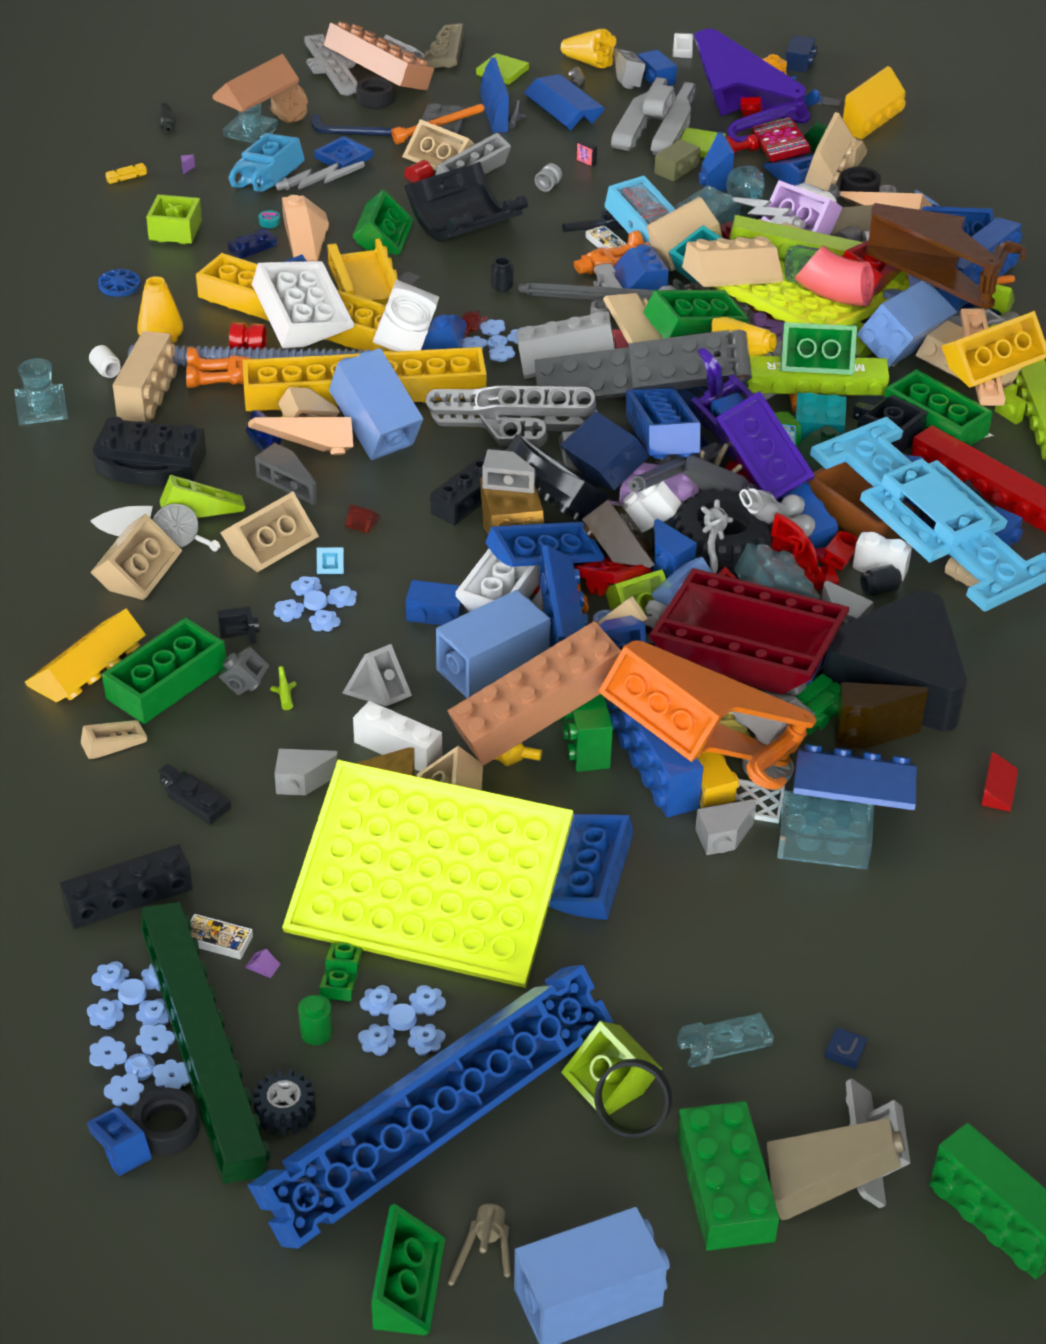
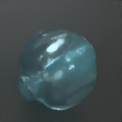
(745, 182)

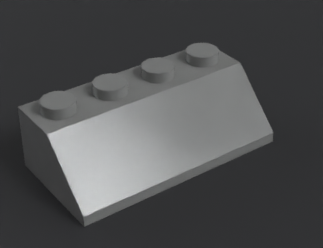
(564, 338)

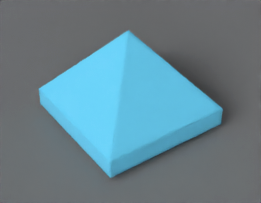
(330, 560)

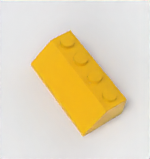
(873, 103)
(996, 350)
(87, 657)

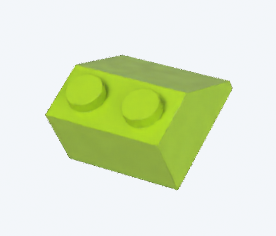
(638, 587)
(599, 1052)

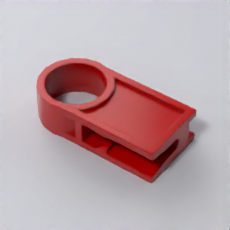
(840, 550)

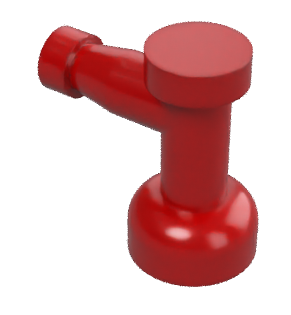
(751, 143)

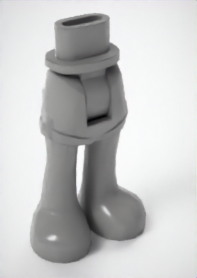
(765, 506)

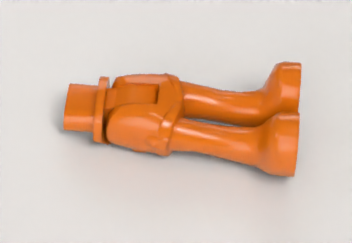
(607, 255)
(197, 369)

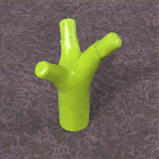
(284, 690)

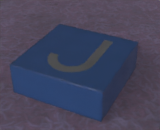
(846, 1048)

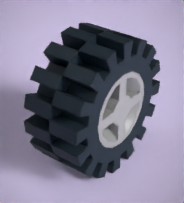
(295, 1095)

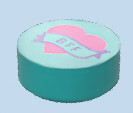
(269, 219)

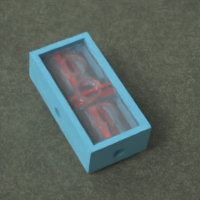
(636, 205)

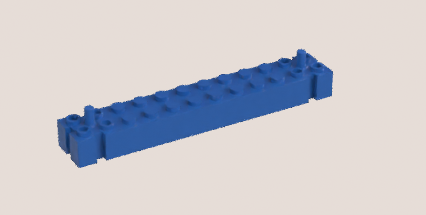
(428, 1107)

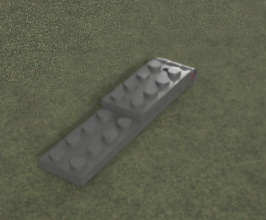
(648, 365)

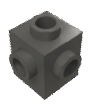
(243, 671)

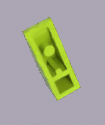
(201, 498)

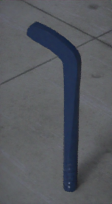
(319, 127)

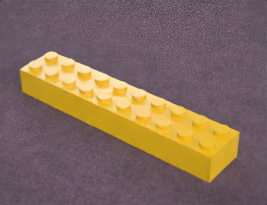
(229, 283)
(418, 371)

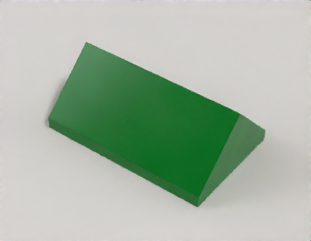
(818, 348)
(406, 1275)

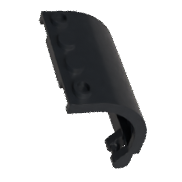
(459, 203)

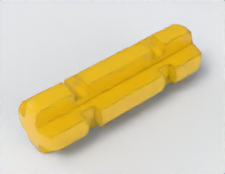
(126, 173)

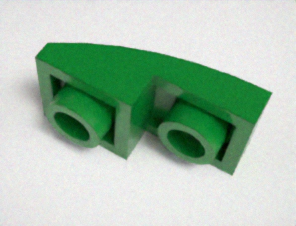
(341, 972)

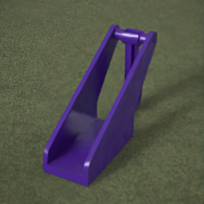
(740, 73)
(752, 434)

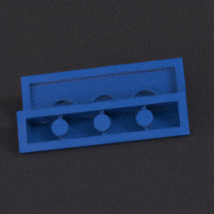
(563, 100)

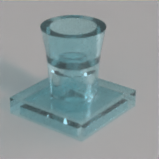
(250, 125)
(39, 399)

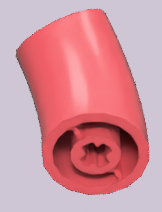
(838, 278)

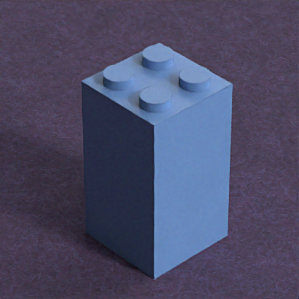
(905, 321)
(376, 402)
(491, 642)
(590, 1277)

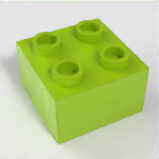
(174, 219)

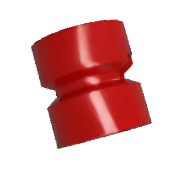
(244, 336)

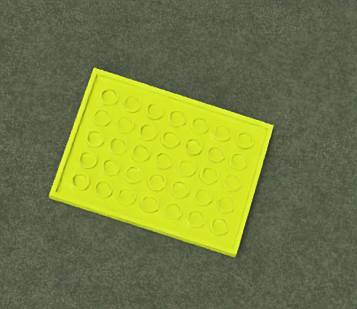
(799, 305)
(430, 873)

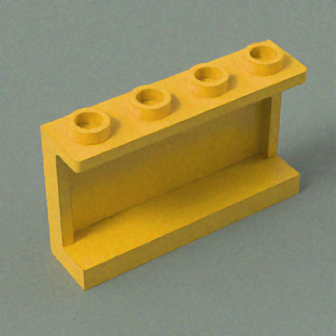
(363, 273)

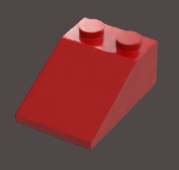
(882, 272)

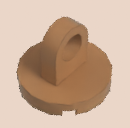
(290, 104)

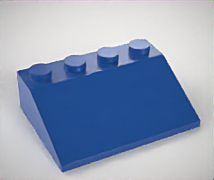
(855, 777)

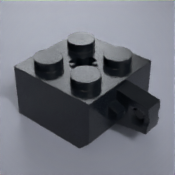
(902, 413)

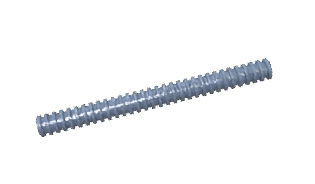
(180, 354)

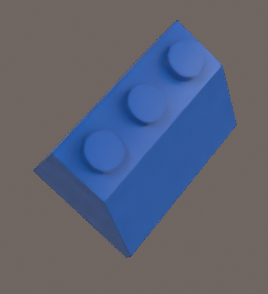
(641, 269)

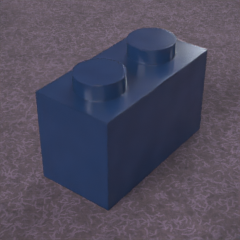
(800, 53)

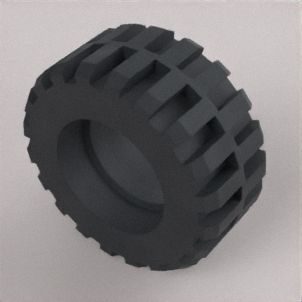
(737, 534)

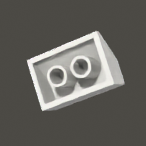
(494, 579)

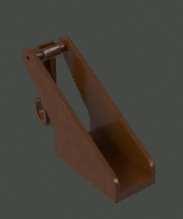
(930, 249)

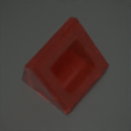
(361, 518)

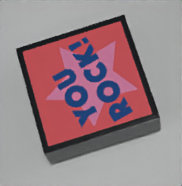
(586, 153)

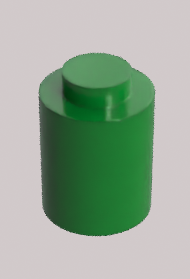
(315, 1020)

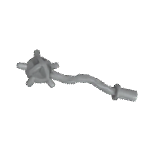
(715, 521)

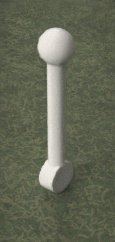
(214, 545)

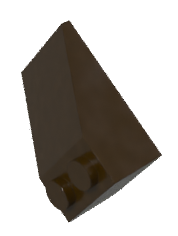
(877, 713)

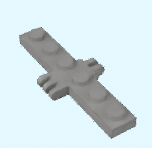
(332, 64)

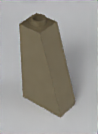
(830, 1163)

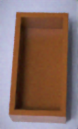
(841, 492)

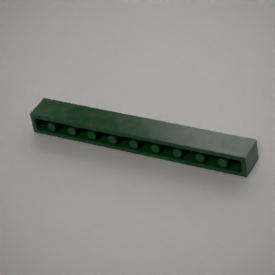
(203, 1044)

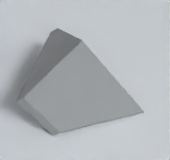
(379, 678)

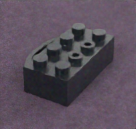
(148, 451)
(558, 482)

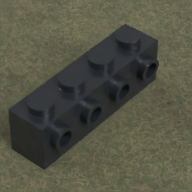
(460, 493)
(126, 886)

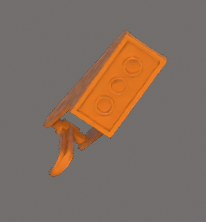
(687, 702)

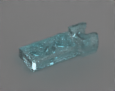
(724, 1038)

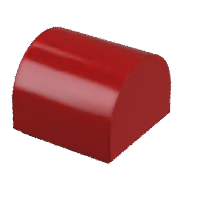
(419, 171)

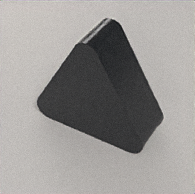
(904, 646)

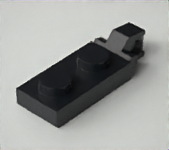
(193, 794)

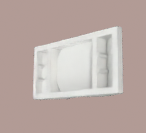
(406, 318)

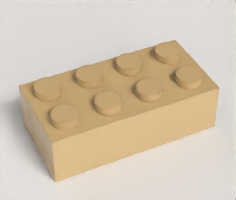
(145, 377)

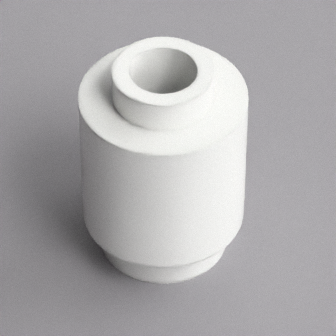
(105, 361)

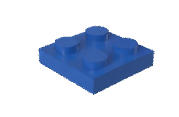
(344, 152)

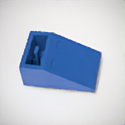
(790, 170)

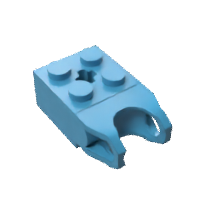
(267, 162)

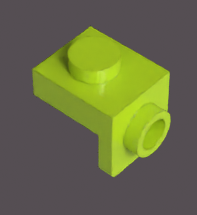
(1013, 407)

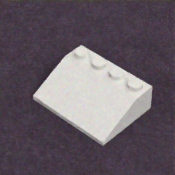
(300, 302)

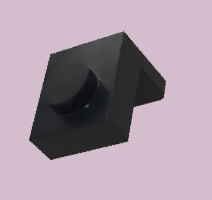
(237, 623)

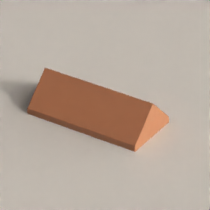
(257, 84)

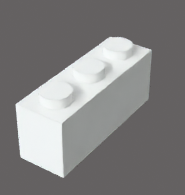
(390, 731)

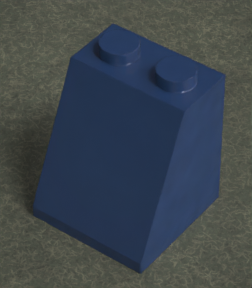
(604, 451)

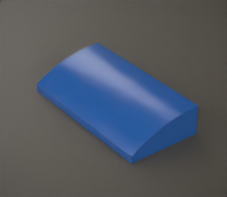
(495, 97)
(522, 543)
(592, 865)

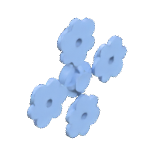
(497, 343)
(315, 600)
(130, 993)
(402, 1018)
(138, 1066)

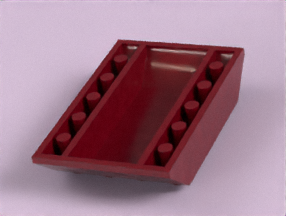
(748, 630)

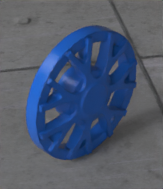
(119, 282)

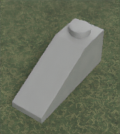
(628, 68)

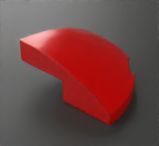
(791, 538)

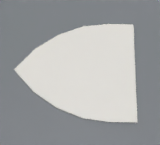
(117, 520)

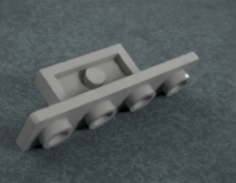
(861, 1111)

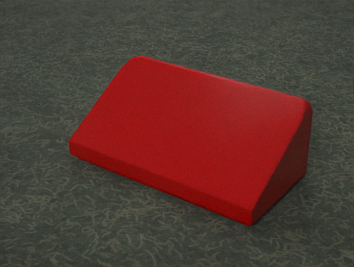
(999, 784)

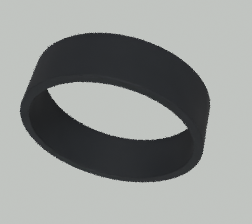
(609, 1122)

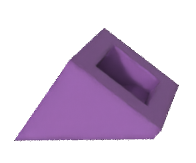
(187, 163)
(263, 963)

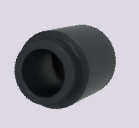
(502, 274)
(881, 580)

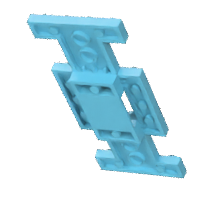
(962, 518)

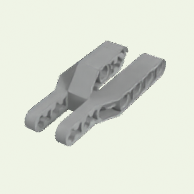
(659, 104)
(496, 413)

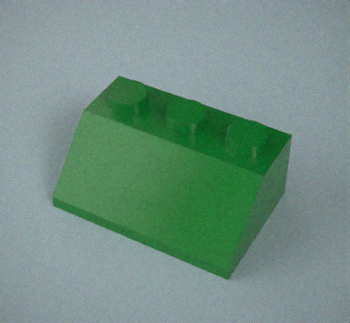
(384, 221)

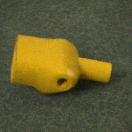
(518, 753)

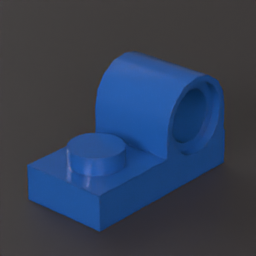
(121, 1140)

